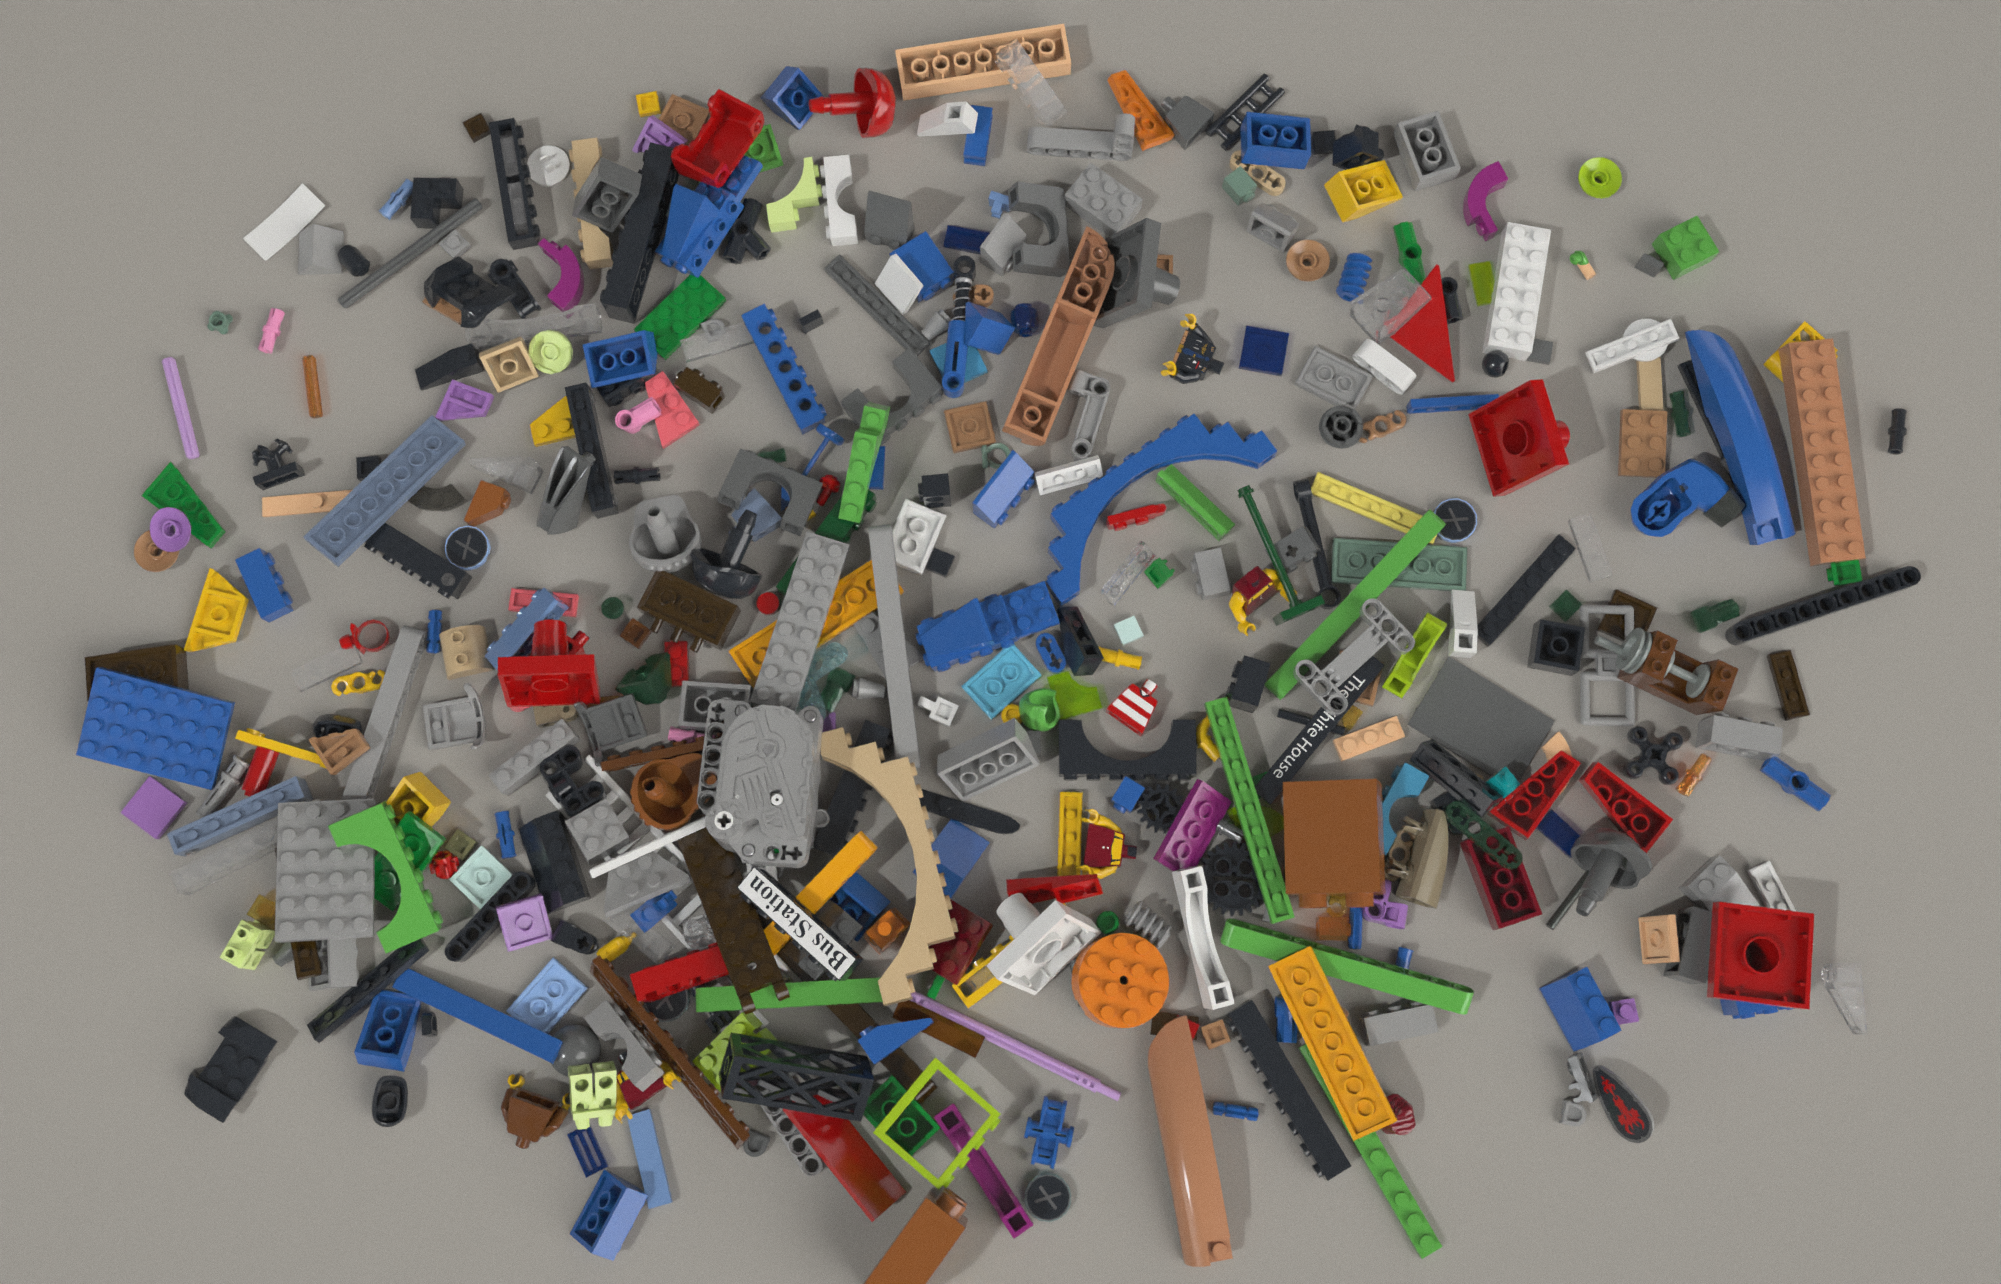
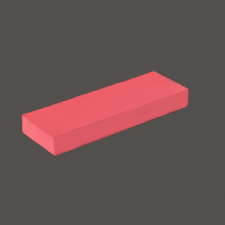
(522, 597)

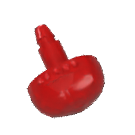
(871, 101)

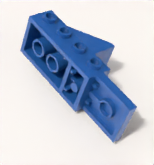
(703, 218)
(985, 626)

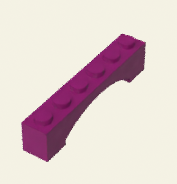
(985, 1172)

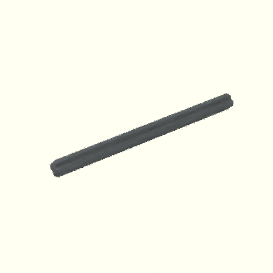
(410, 253)

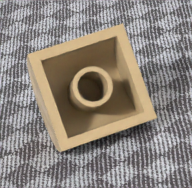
(509, 364)
(465, 651)

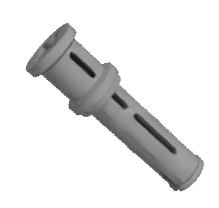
(229, 778)

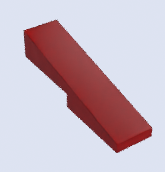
(1060, 887)

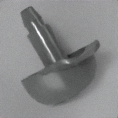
(1611, 861)

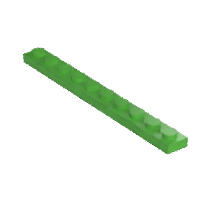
(1249, 810)
(1387, 1178)

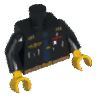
(1193, 355)

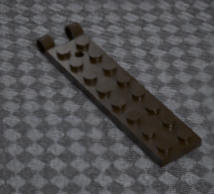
(731, 918)

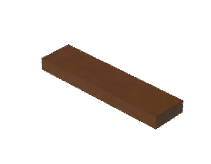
(942, 1028)

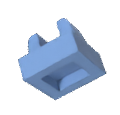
(998, 203)

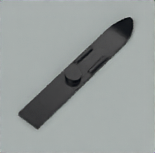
(968, 813)

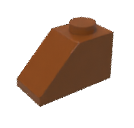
(487, 503)

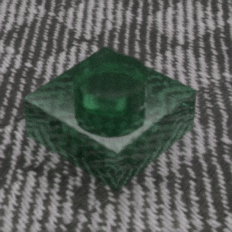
(1565, 605)

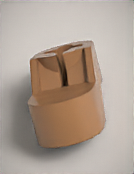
(980, 295)

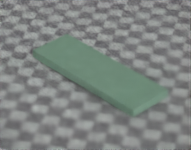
(1432, 569)

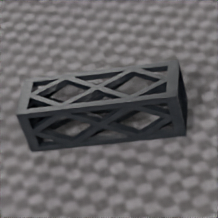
(851, 1068)

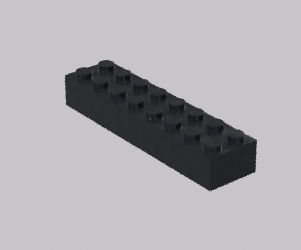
(640, 236)

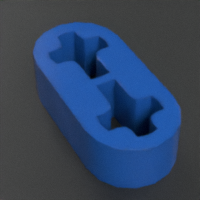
(1045, 655)

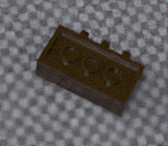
(688, 611)
(160, 664)

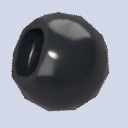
(1495, 363)

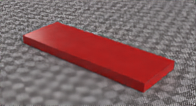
(849, 1160)

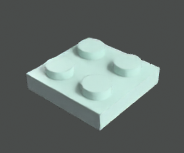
(481, 876)

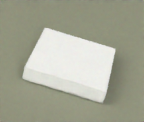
(899, 284)

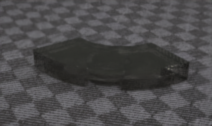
(437, 499)

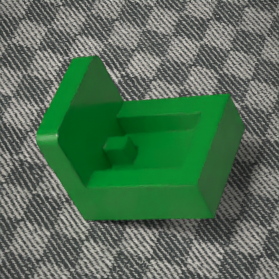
(1844, 572)

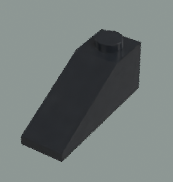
(451, 365)
(1078, 643)

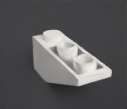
(948, 120)
(1463, 624)

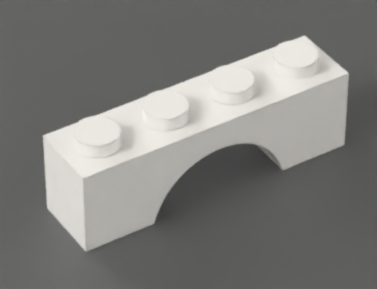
(838, 175)

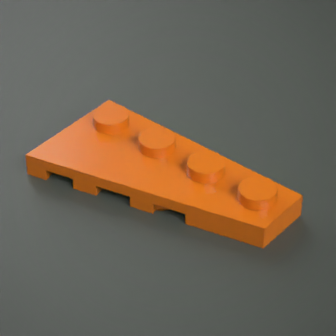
(1149, 125)

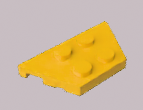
(217, 614)

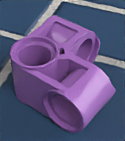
(1390, 913)

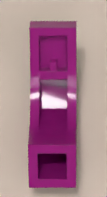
(1474, 205)
(571, 283)

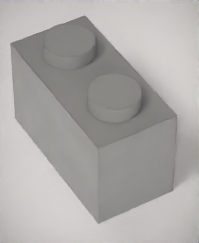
(1210, 574)

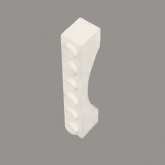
(1210, 975)

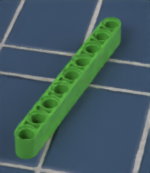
(801, 994)

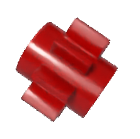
(444, 864)

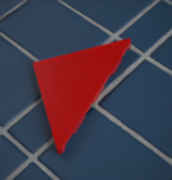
(1427, 330)

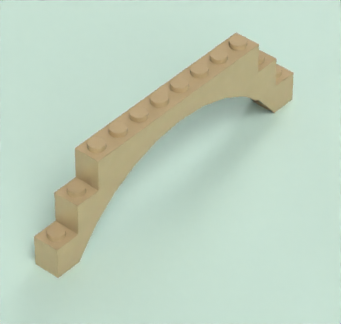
(930, 916)

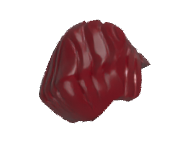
(1404, 1113)

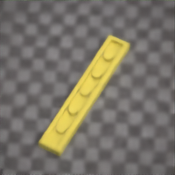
(1364, 504)

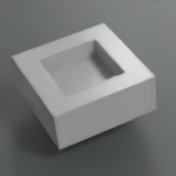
(455, 244)

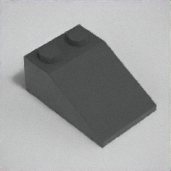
(888, 220)

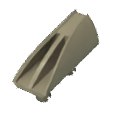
(1426, 866)

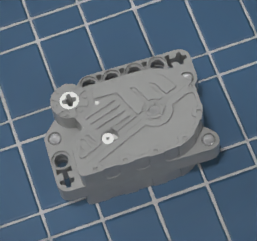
(763, 781)

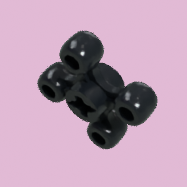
(1646, 751)

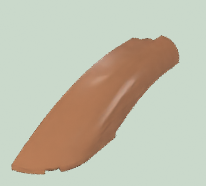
(1062, 341)
(1188, 1146)

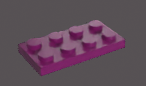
(1192, 827)

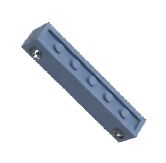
(237, 817)

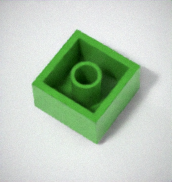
(1685, 247)

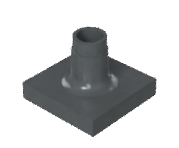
(1135, 275)

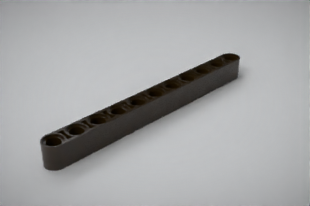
(857, 1020)

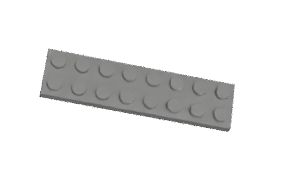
(800, 622)

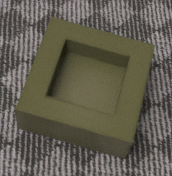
(461, 844)

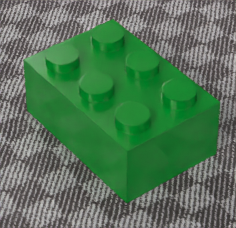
(912, 1126)

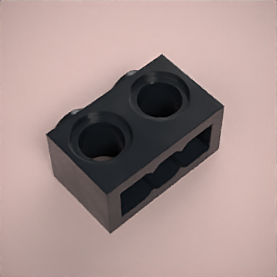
(935, 491)

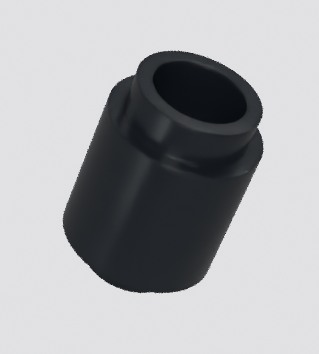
(353, 260)

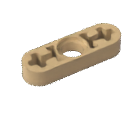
(1273, 175)

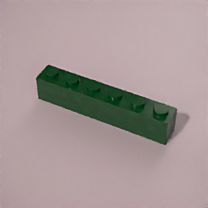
(835, 529)

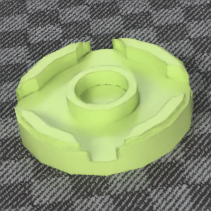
(550, 351)

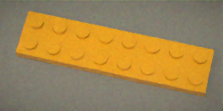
(851, 602)
(1332, 1043)

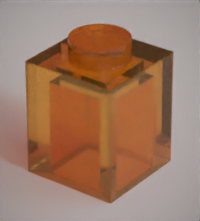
(1332, 929)

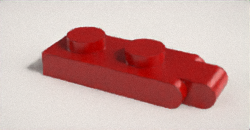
(1138, 516)

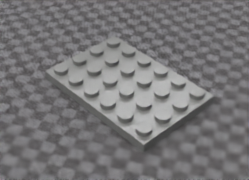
(320, 886)

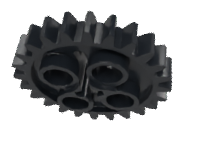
(1232, 900)

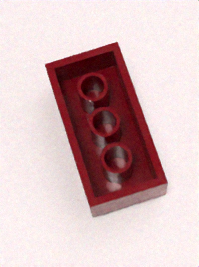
(1503, 892)

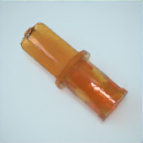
(1693, 775)

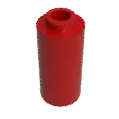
(260, 771)

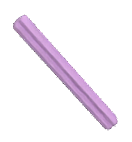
(180, 408)

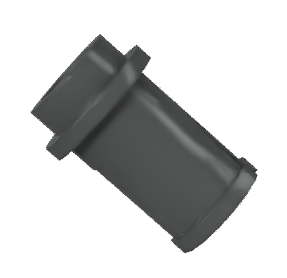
(1229, 829)

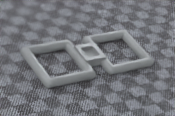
(1604, 668)

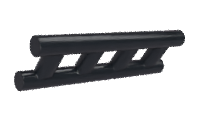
(1245, 98)

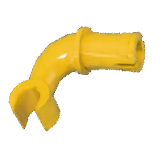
(1203, 739)

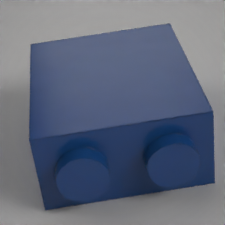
(926, 264)

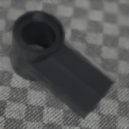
(1451, 301)

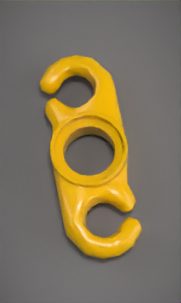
(349, 681)

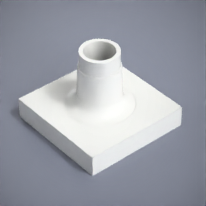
(1040, 943)

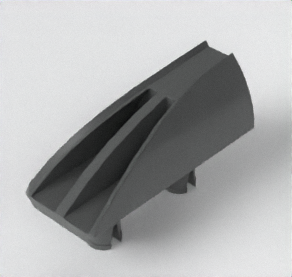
(564, 491)

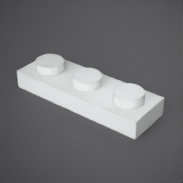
(1068, 475)

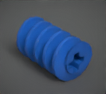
(1352, 276)

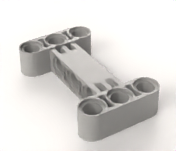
(1354, 656)

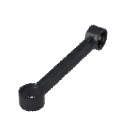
(1303, 496)

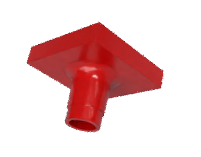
(1519, 438)
(550, 674)
(1779, 953)

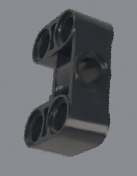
(562, 785)

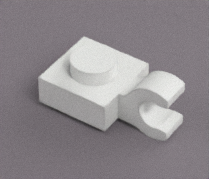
(941, 710)

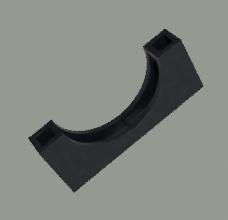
(1173, 759)

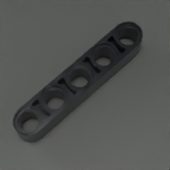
(479, 919)

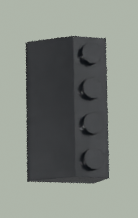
(554, 862)

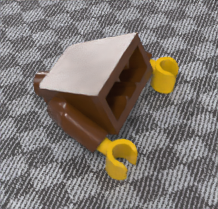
(530, 1114)

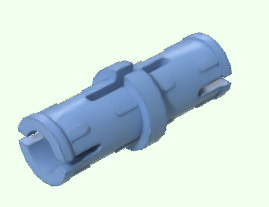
(397, 199)

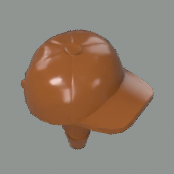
(668, 791)

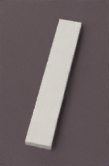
(647, 847)

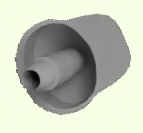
(663, 534)

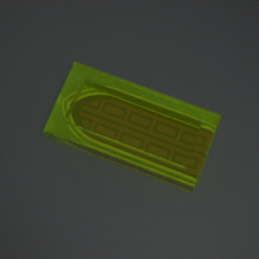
(1482, 282)

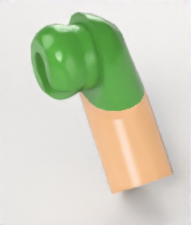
(1579, 258)

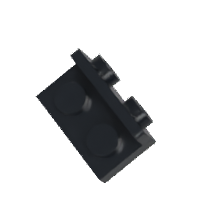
(615, 393)

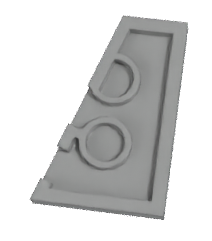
(871, 635)

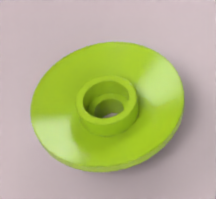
(1605, 171)

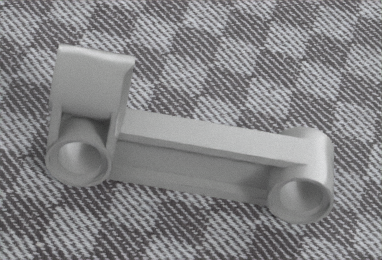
(1083, 385)

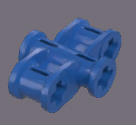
(1050, 1123)

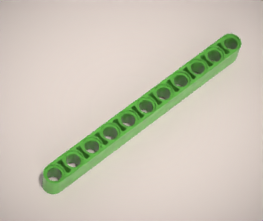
(1348, 610)
(1351, 966)

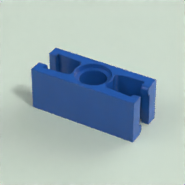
(977, 143)

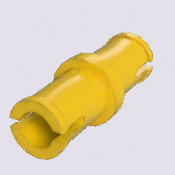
(1121, 658)

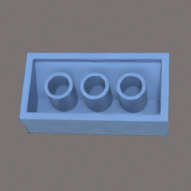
(518, 636)

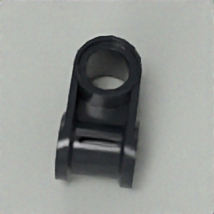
(572, 937)

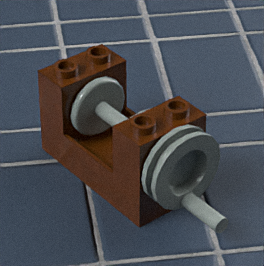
(1655, 666)

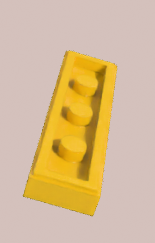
(1069, 833)

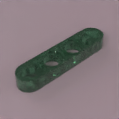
(1485, 832)

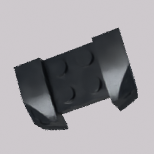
(466, 291)
(230, 1069)

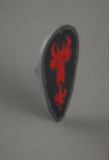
(1623, 1106)

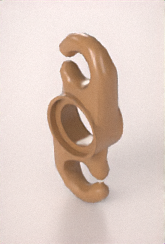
(1391, 426)

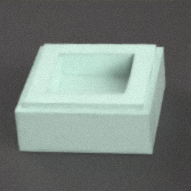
(1128, 630)

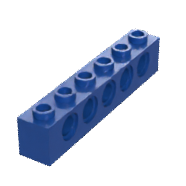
(754, 322)

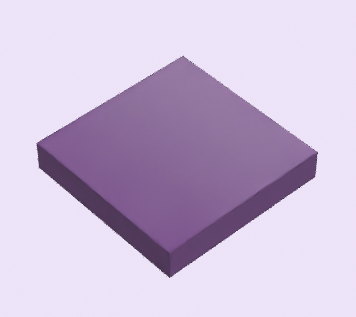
(153, 807)
(524, 922)

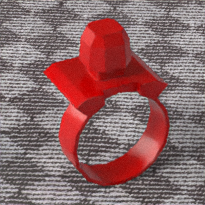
(348, 642)

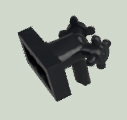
(277, 471)

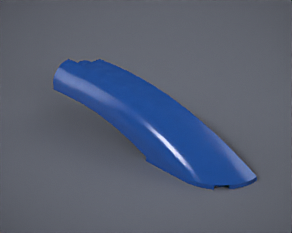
(1741, 436)

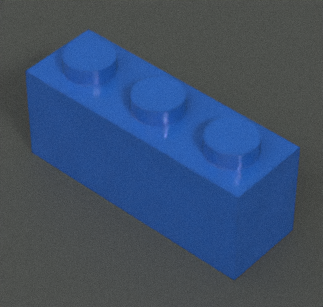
(265, 584)

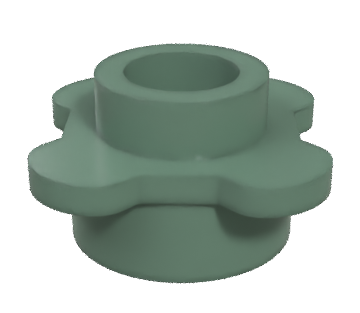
(214, 320)

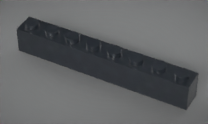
(1288, 1090)

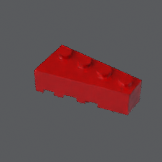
(1532, 799)
(1625, 806)
(678, 974)

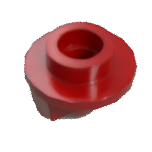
(830, 485)

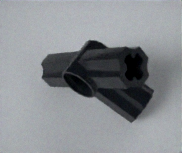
(751, 239)

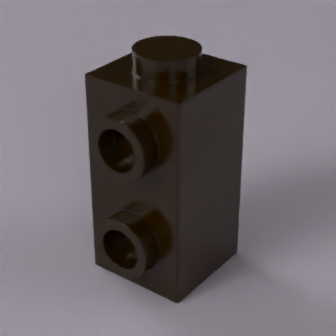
(698, 389)

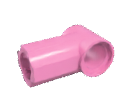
(639, 415)

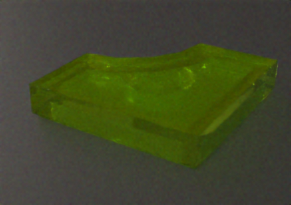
(1072, 697)

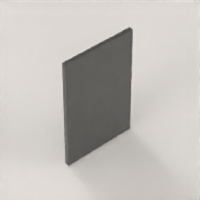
(1480, 721)

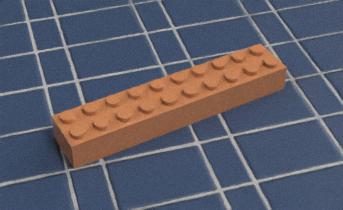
(1821, 452)

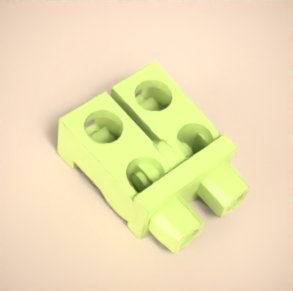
(245, 944)
(594, 1102)

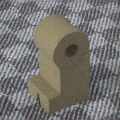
(550, 715)

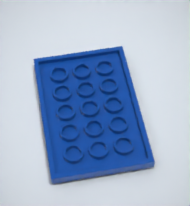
(155, 728)

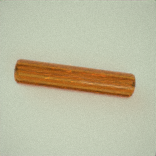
(312, 386)

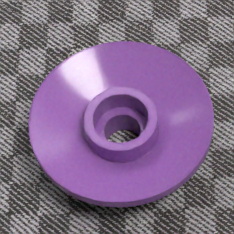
(163, 532)

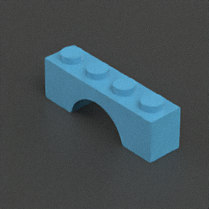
(1406, 783)

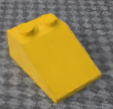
(1362, 190)
(420, 797)

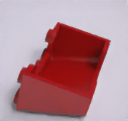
(720, 141)

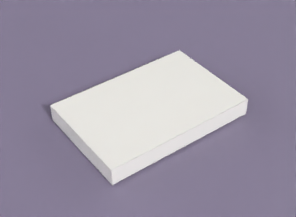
(915, 535)

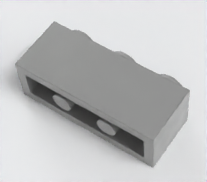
(1398, 1023)

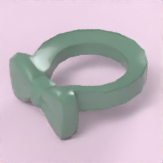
(985, 450)

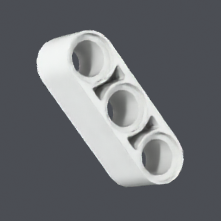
(1384, 366)

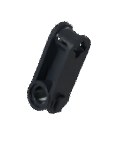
(524, 300)

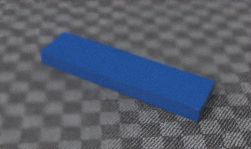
(1447, 404)

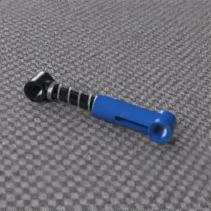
(956, 329)

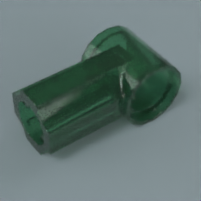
(1710, 616)
(837, 684)

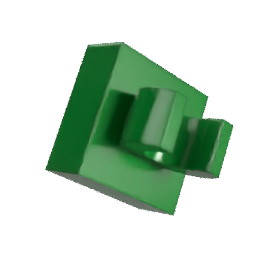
(1159, 572)

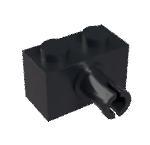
(1356, 148)

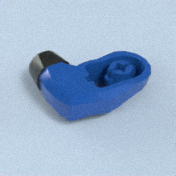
(1679, 494)

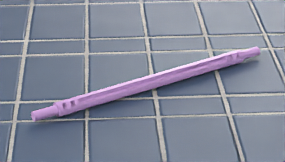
(1018, 1048)

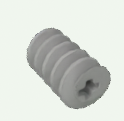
(1148, 925)

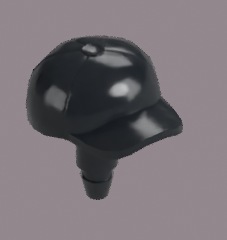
(723, 571)

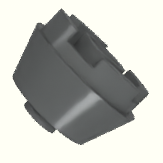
(1341, 427)

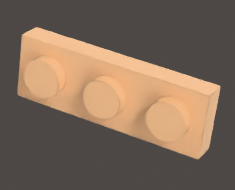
(1368, 738)

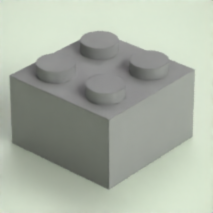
(597, 832)

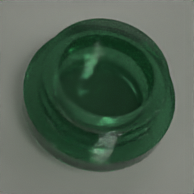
(612, 608)

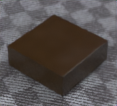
(477, 127)

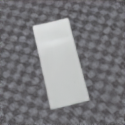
(284, 222)

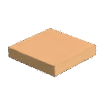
(1659, 939)

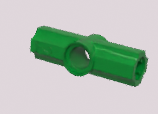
(1407, 243)

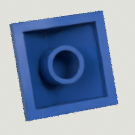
(986, 329)

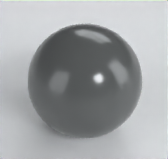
(578, 1047)

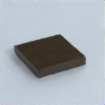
(1615, 623)

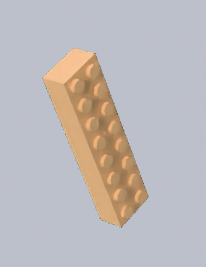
(971, 61)

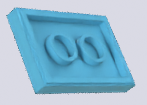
(1001, 681)

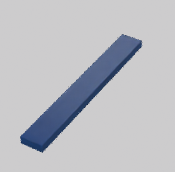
(478, 1015)

